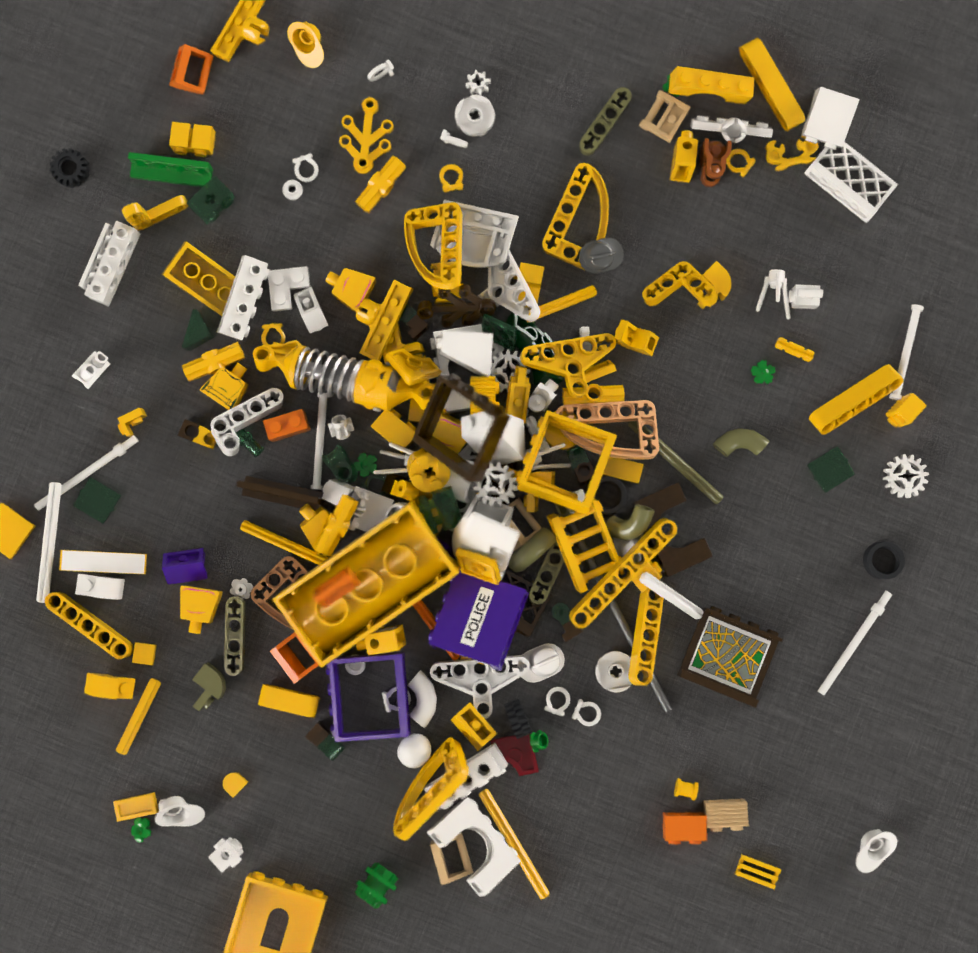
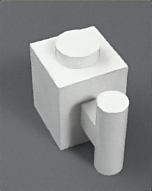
(805, 296)

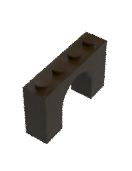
(673, 559)

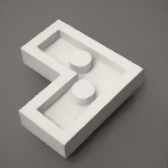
(281, 284)

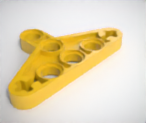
(559, 363)

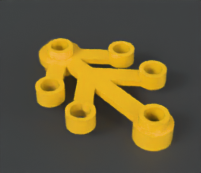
(366, 139)

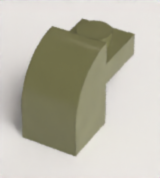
(214, 684)

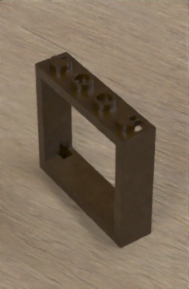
(432, 414)

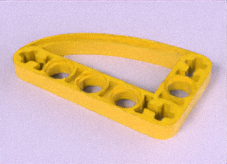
(444, 219)
(566, 219)
(411, 816)

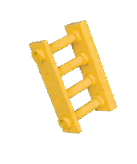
(566, 542)

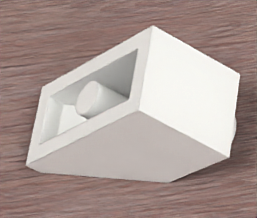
(310, 310)

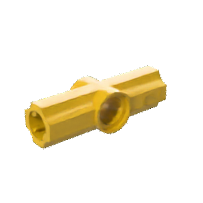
(380, 184)
(212, 361)
(605, 394)
(336, 525)

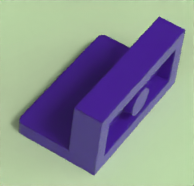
(184, 566)

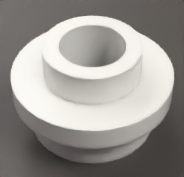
(292, 195)

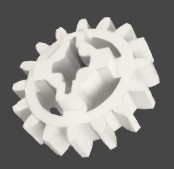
(499, 370)
(905, 468)
(502, 480)

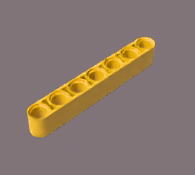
(632, 568)

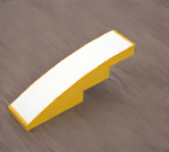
(102, 562)

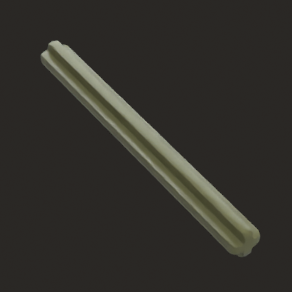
(686, 470)

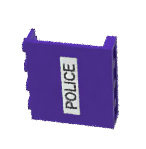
(478, 619)

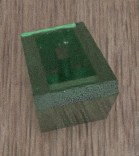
(197, 332)

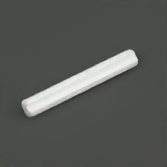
(671, 595)

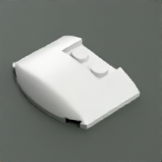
(484, 236)
(485, 538)

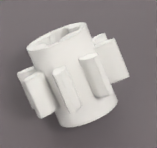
(478, 77)
(341, 427)

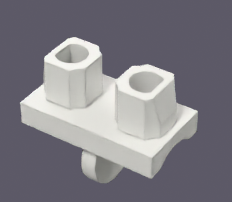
(91, 369)
(542, 396)

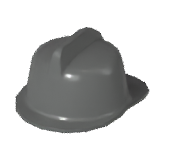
(601, 255)

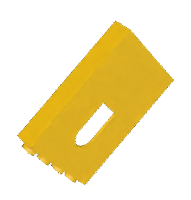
(262, 896)

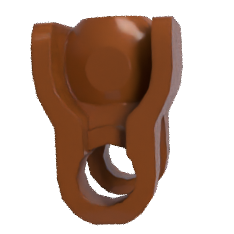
(713, 160)

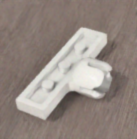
(732, 128)

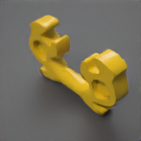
(774, 154)

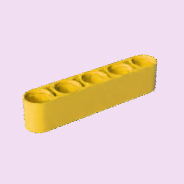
(772, 84)
(856, 399)
(79, 624)
(639, 643)

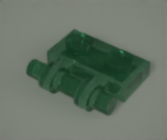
(446, 506)

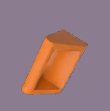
(181, 63)
(336, 587)
(289, 661)

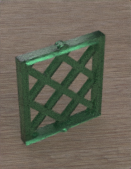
(503, 325)

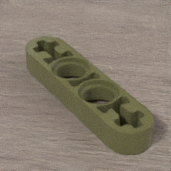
(603, 120)
(551, 568)
(234, 635)

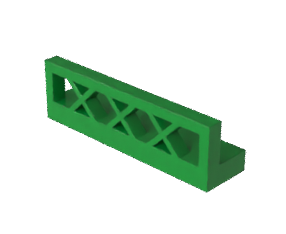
(170, 169)

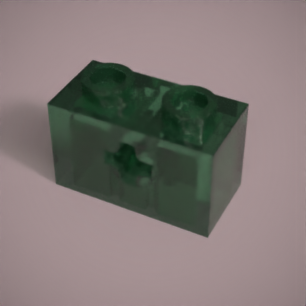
(212, 190)

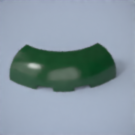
(528, 335)

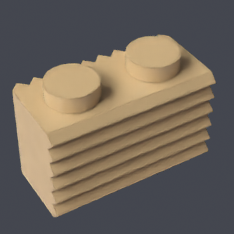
(726, 813)

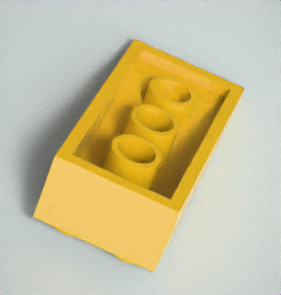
(200, 277)

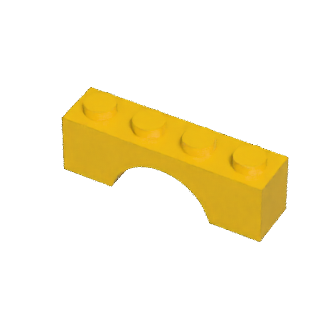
(695, 81)

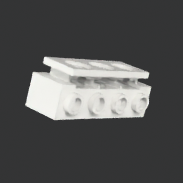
(110, 263)
(490, 756)

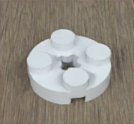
(470, 105)
(608, 680)

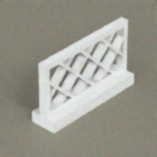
(843, 193)

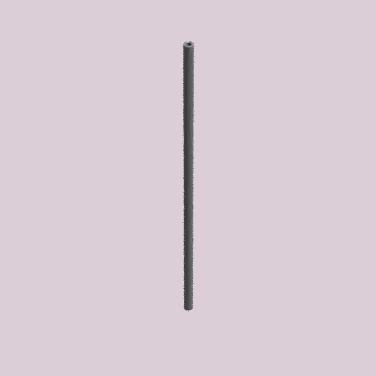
(619, 616)

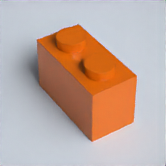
(286, 425)
(684, 827)

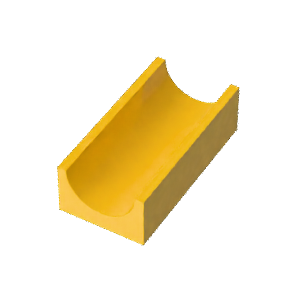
(396, 568)

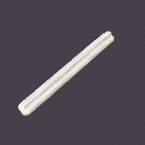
(49, 541)

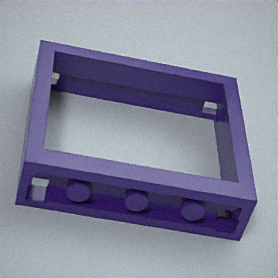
(335, 708)

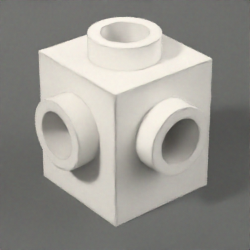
(221, 858)

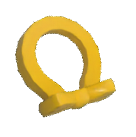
(750, 162)
(446, 186)
(266, 327)

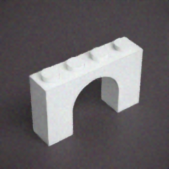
(455, 401)
(499, 857)

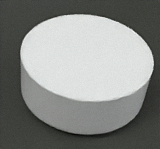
(355, 668)

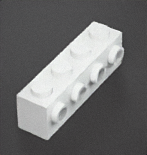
(242, 298)

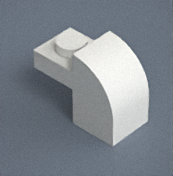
(100, 586)

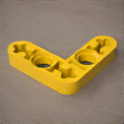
(142, 219)
(683, 279)

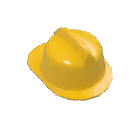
(306, 42)

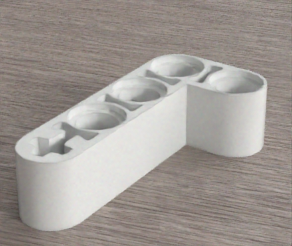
(250, 417)

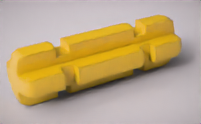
(794, 349)

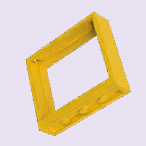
(580, 429)

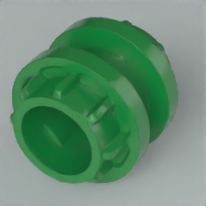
(376, 885)

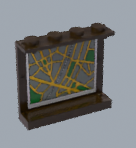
(729, 656)

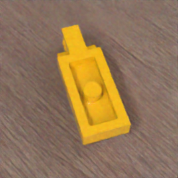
(518, 394)

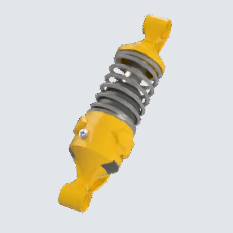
(364, 382)

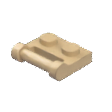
(669, 121)

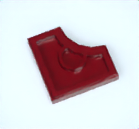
(518, 753)

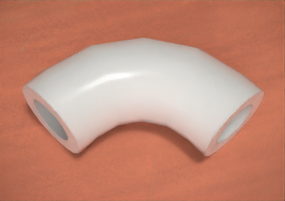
(425, 697)

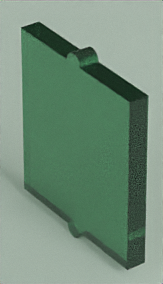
(831, 469)
(97, 500)

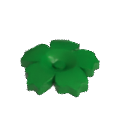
(763, 372)
(366, 464)
(140, 830)

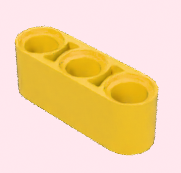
(289, 700)

